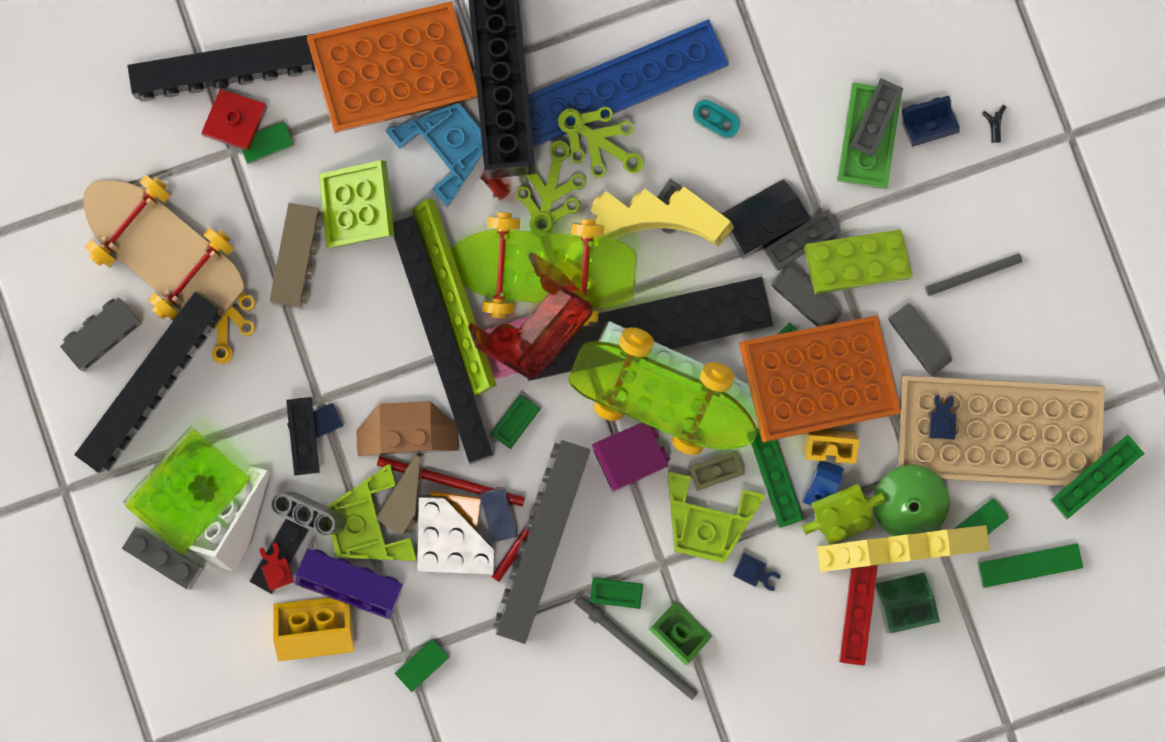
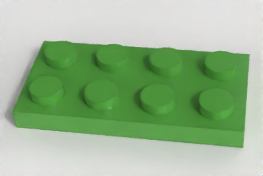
(855, 166)

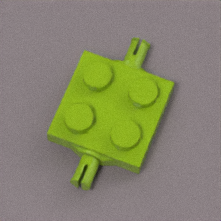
(843, 514)

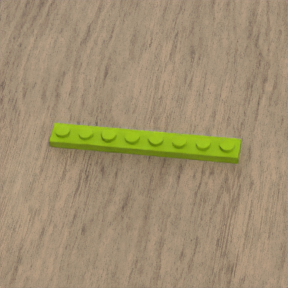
(452, 295)

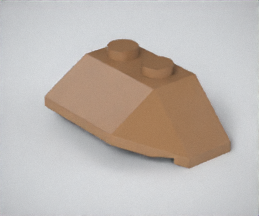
(406, 430)

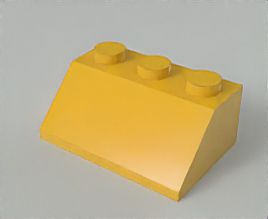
(312, 628)

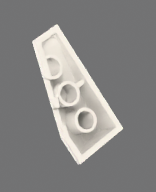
(230, 533)

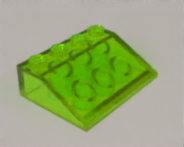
(186, 490)

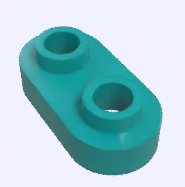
(717, 117)

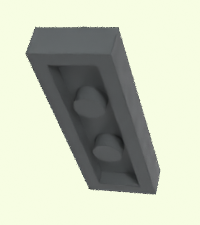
(876, 117)
(792, 245)

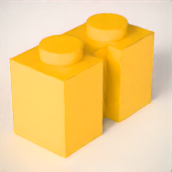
(837, 443)

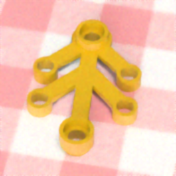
(222, 330)

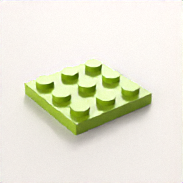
(356, 204)

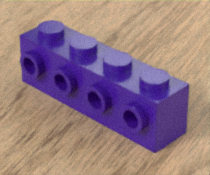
(348, 583)

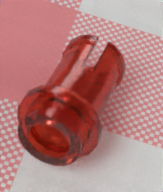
(497, 186)

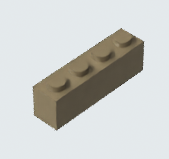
(295, 256)

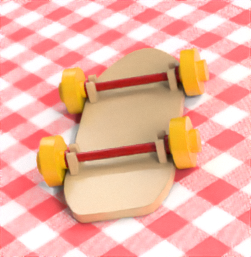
(159, 246)

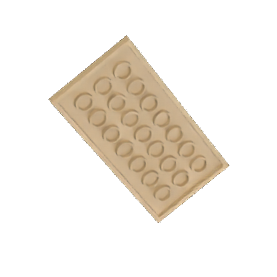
(1003, 430)

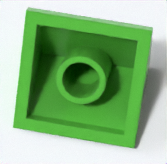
(680, 633)

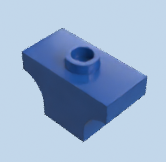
(824, 482)

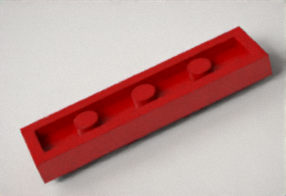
(858, 615)

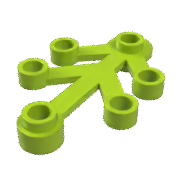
(597, 139)
(550, 193)

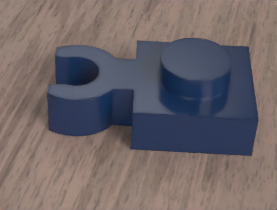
(942, 424)
(752, 571)

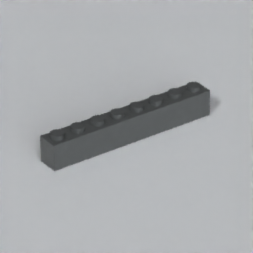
(542, 541)

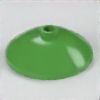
(910, 485)

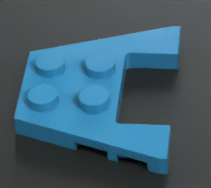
(454, 140)

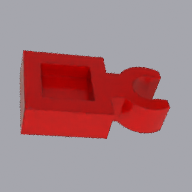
(276, 571)

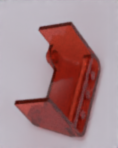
(545, 330)

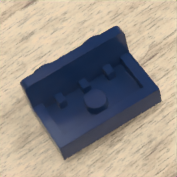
(929, 121)

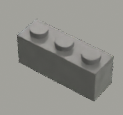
(100, 334)
(162, 558)

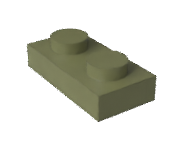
(716, 470)

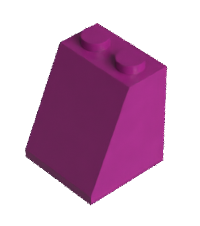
(630, 456)

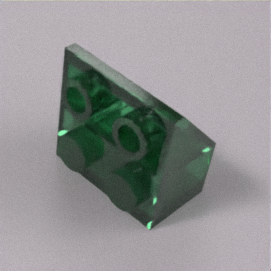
(906, 603)

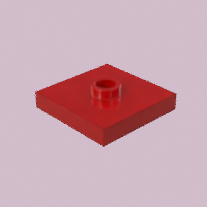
(234, 119)

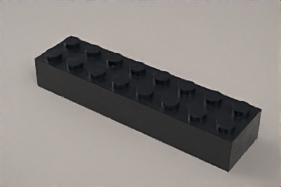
(502, 88)

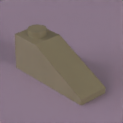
(403, 504)

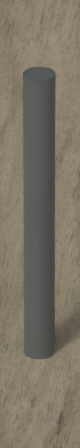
(973, 274)

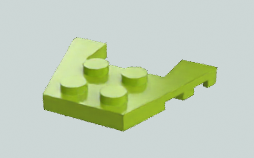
(703, 530)
(363, 533)

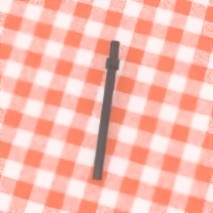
(597, 615)

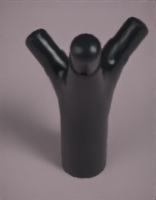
(995, 124)

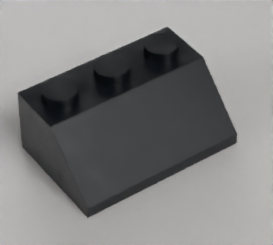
(765, 218)

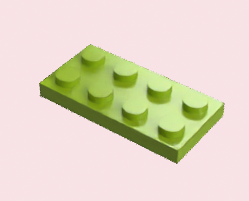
(858, 261)

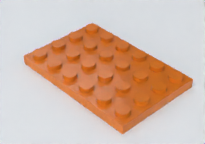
(392, 67)
(819, 378)

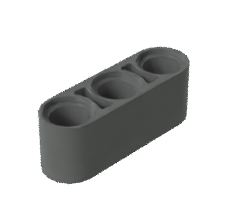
(801, 295)
(920, 339)
(297, 513)

